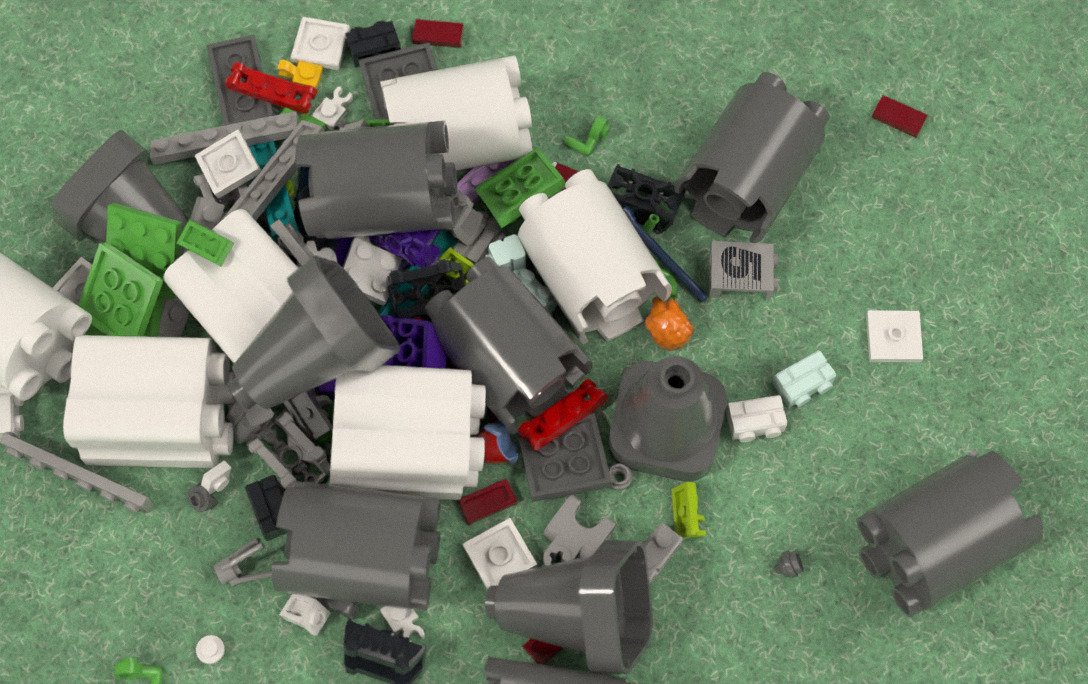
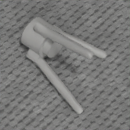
(229, 567)

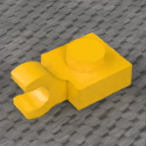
(302, 74)

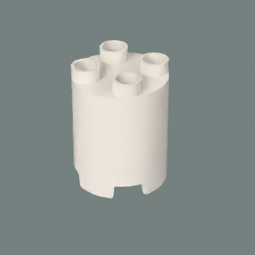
(476, 100)
(590, 257)
(35, 331)

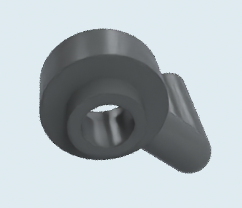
(343, 608)

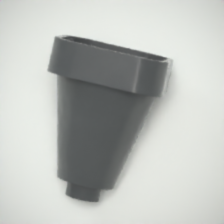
(111, 176)
(312, 338)
(665, 427)
(583, 605)

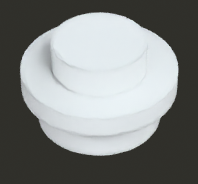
(210, 649)

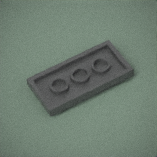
(234, 105)

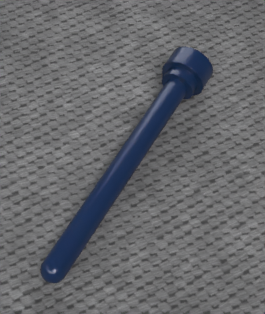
(667, 261)

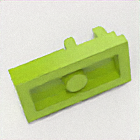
(685, 511)

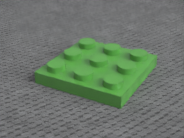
(518, 182)
(145, 239)
(119, 293)

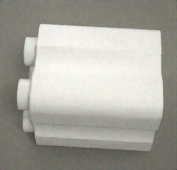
(240, 295)
(148, 402)
(408, 431)

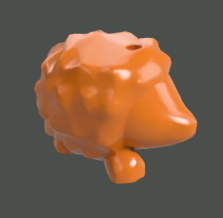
(668, 324)

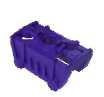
(411, 246)

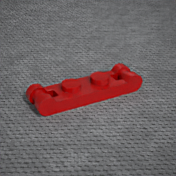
(270, 88)
(562, 415)

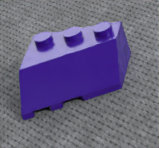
(417, 343)

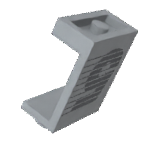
(742, 268)

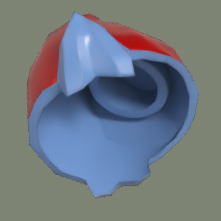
(497, 444)

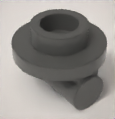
(201, 499)

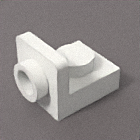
(305, 613)

